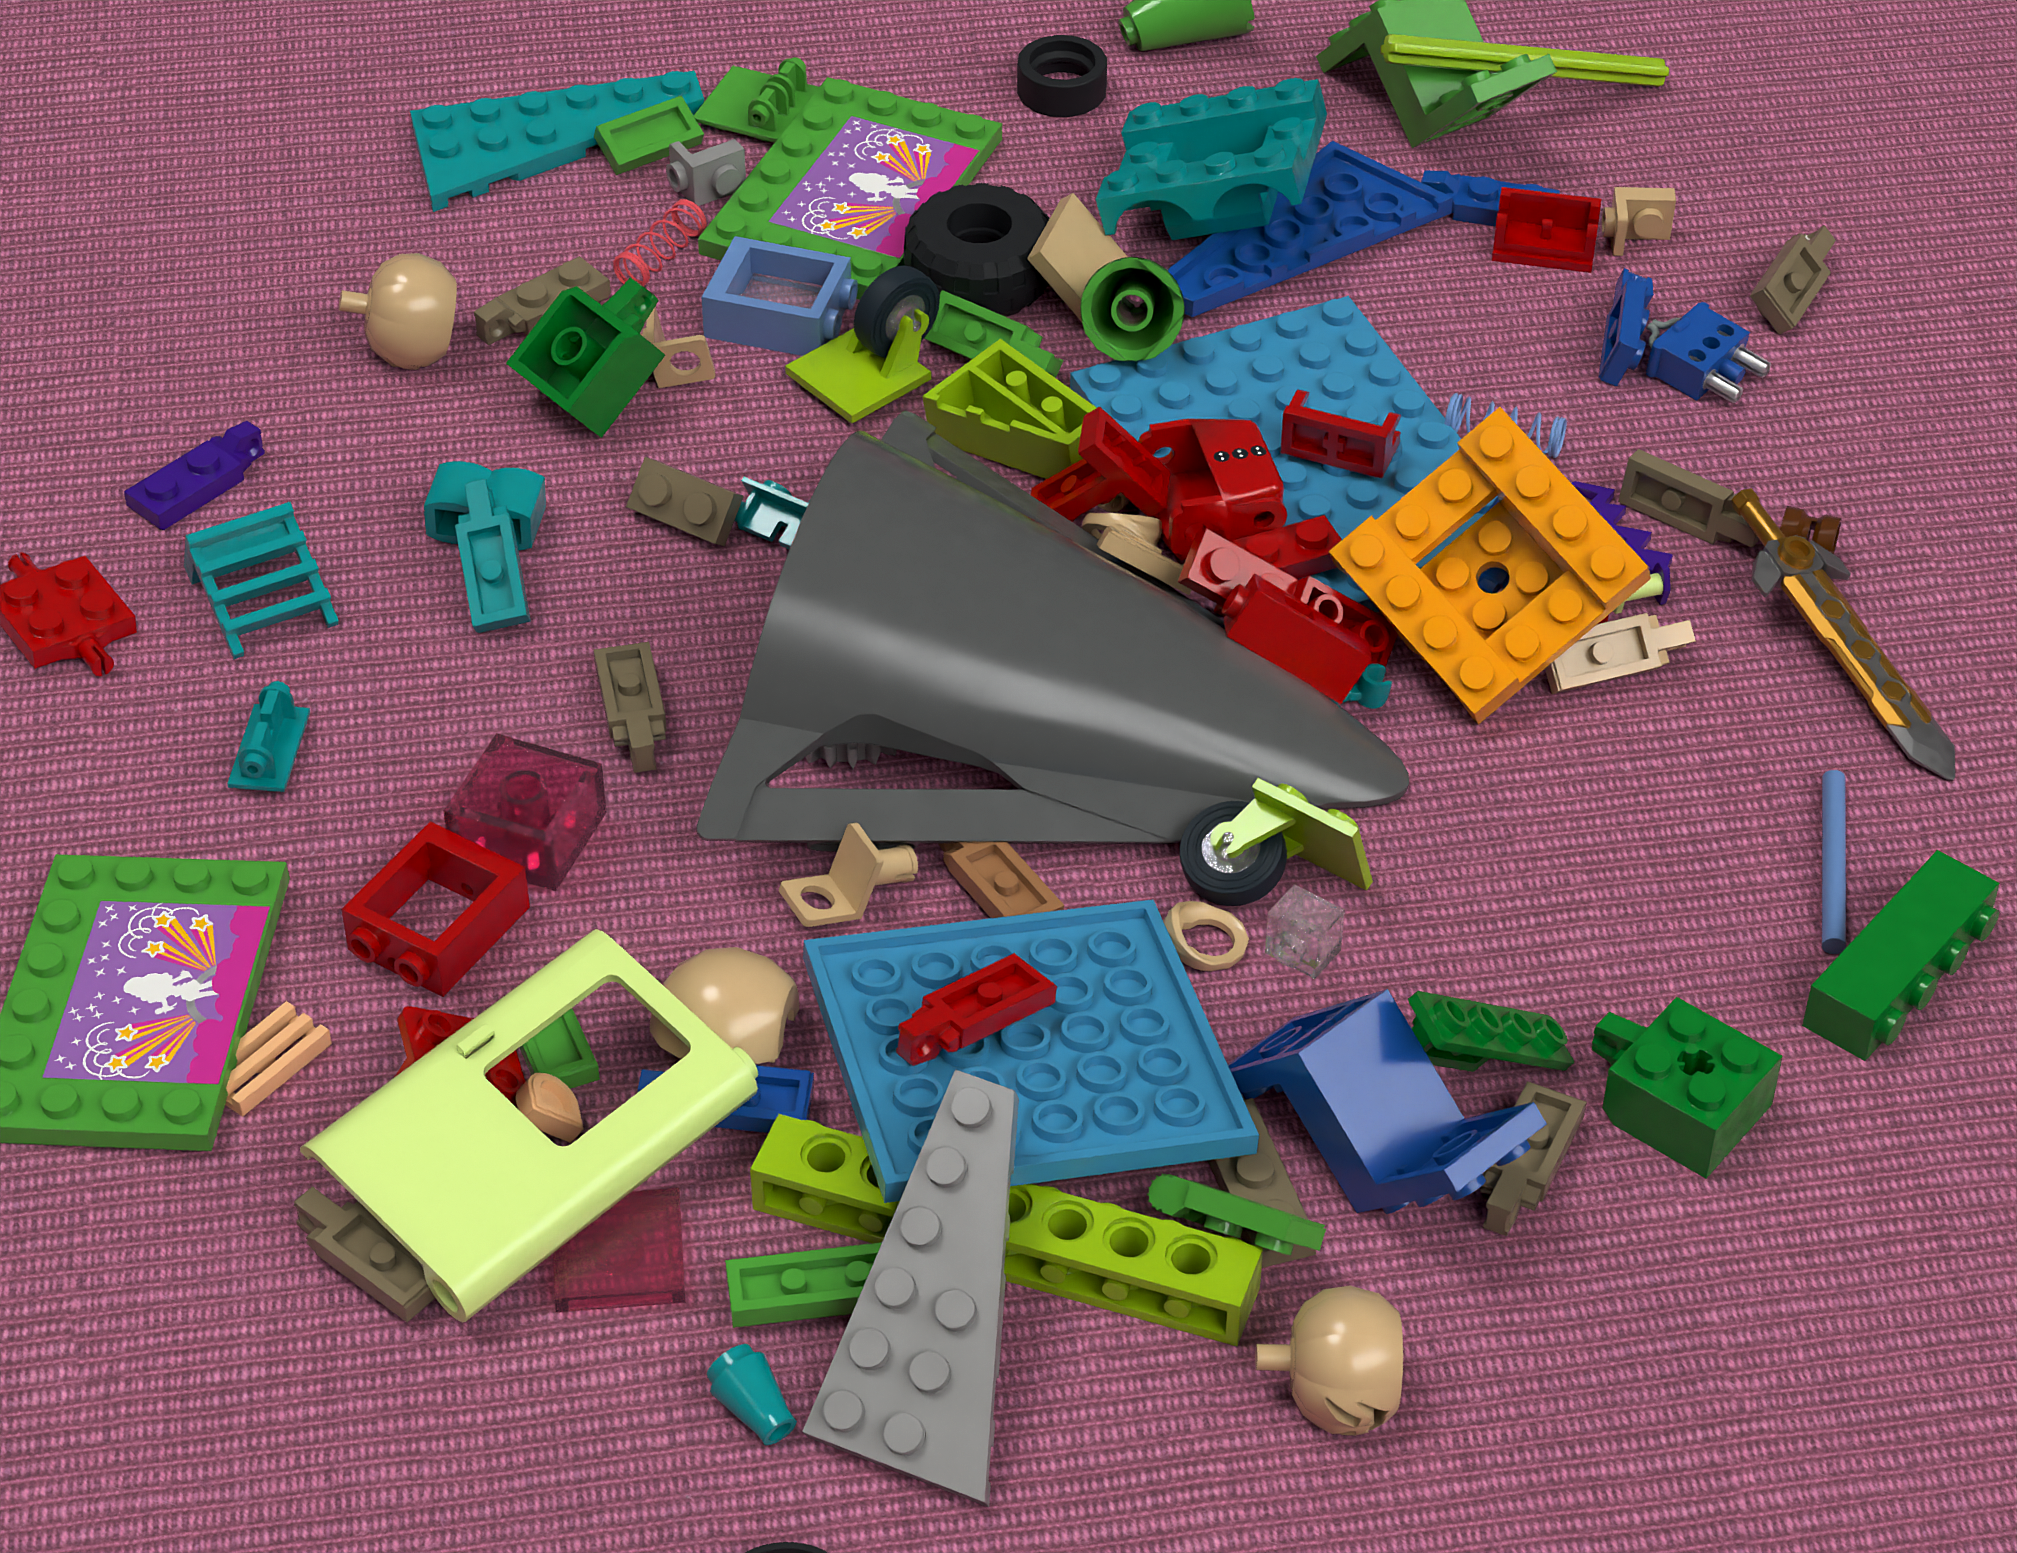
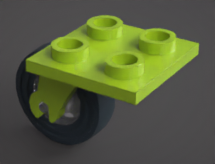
(881, 352)
(1241, 848)

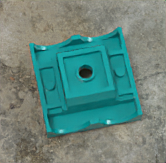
(1217, 158)

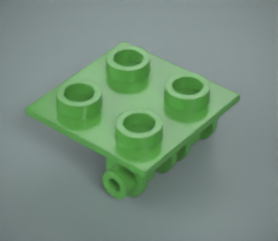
(757, 101)

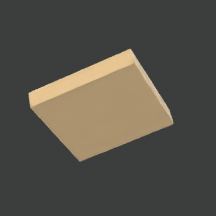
(1072, 250)

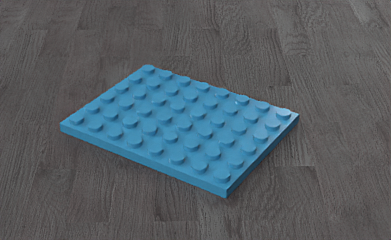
(1253, 377)

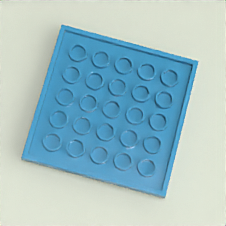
(1102, 1076)

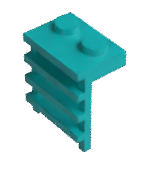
(245, 544)

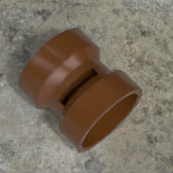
(1799, 523)

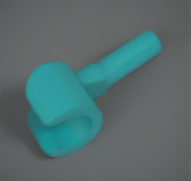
(1371, 689)

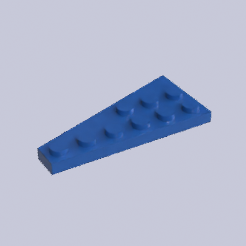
(1343, 210)

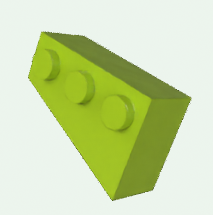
(1009, 412)

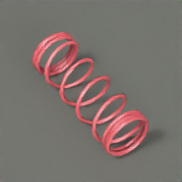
(638, 260)

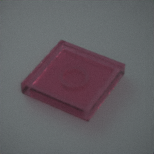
(624, 1256)

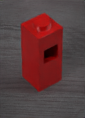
(1295, 637)

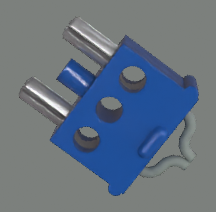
(1702, 354)

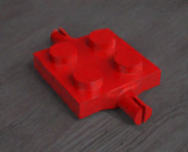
(63, 613)

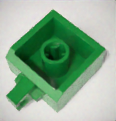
(591, 353)
(1685, 1083)

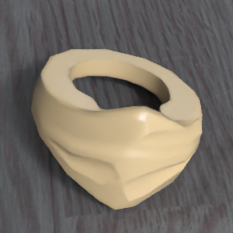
(1139, 525)
(1192, 913)

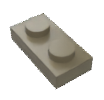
(684, 501)

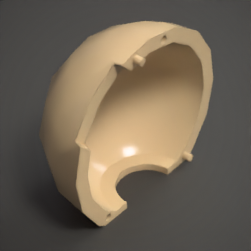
(737, 997)

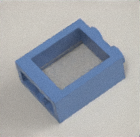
(777, 297)

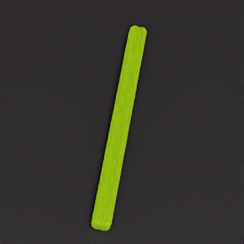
(1490, 56)

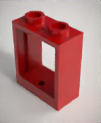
(458, 864)

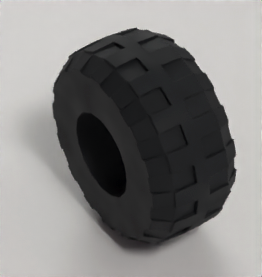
(978, 245)

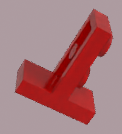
(1110, 465)

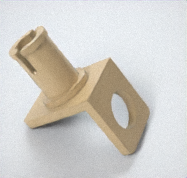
(665, 373)
(851, 879)

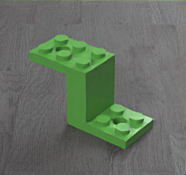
(1429, 98)

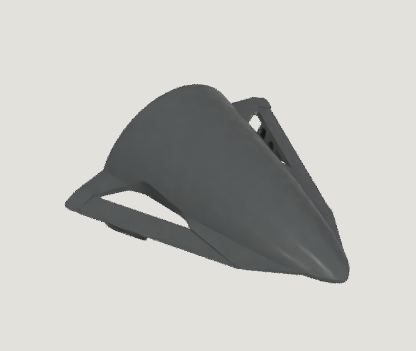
(1012, 645)

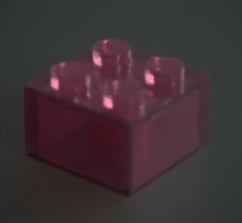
(530, 806)

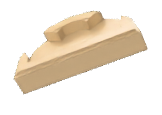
(1142, 556)

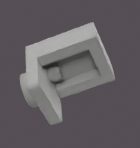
(707, 173)

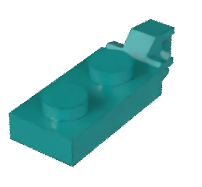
(490, 562)

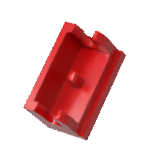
(1546, 229)
(1338, 439)

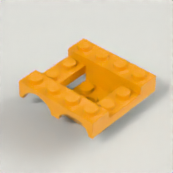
(1555, 546)

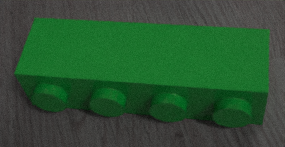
(1902, 956)

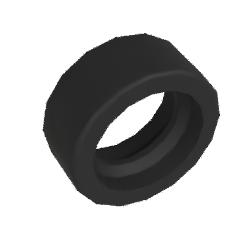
(1062, 96)

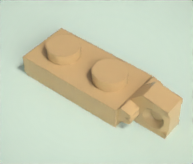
(1617, 651)

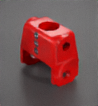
(1217, 480)

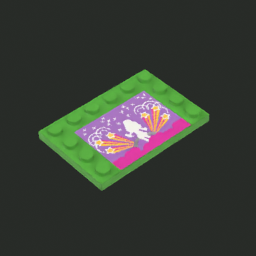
(853, 176)
(134, 1000)

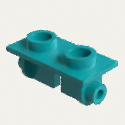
(769, 509)
(269, 741)

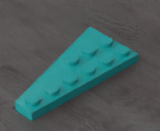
(528, 133)

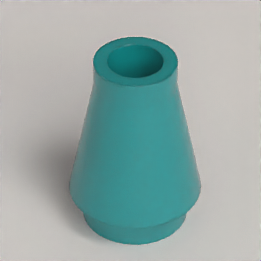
(750, 1391)

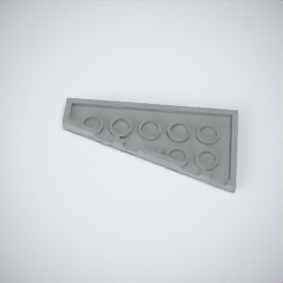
(927, 1330)

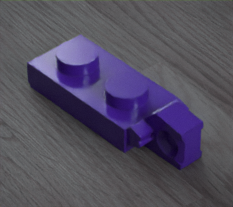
(196, 476)

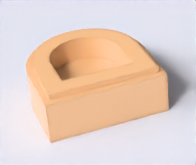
(550, 1106)

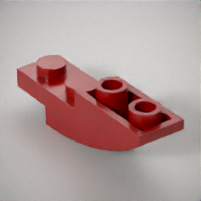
(1218, 566)

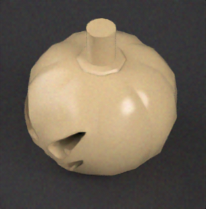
(407, 310)
(1342, 1360)

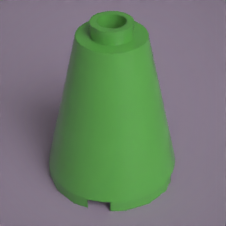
(1180, 22)
(1127, 327)

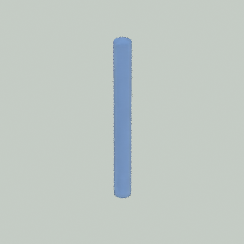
(1833, 862)

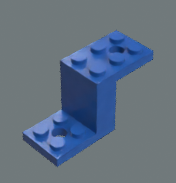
(1381, 1106)

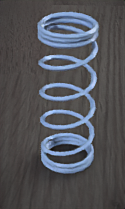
(1557, 434)

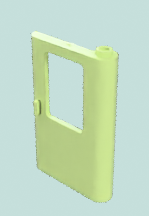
(475, 1179)

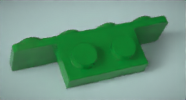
(1469, 1033)

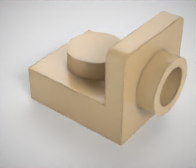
(1638, 215)

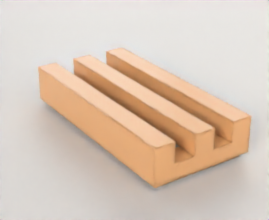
(258, 1052)

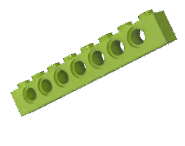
(1054, 1243)

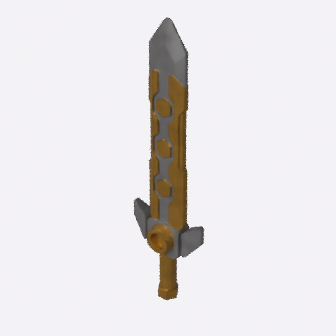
(1805, 576)

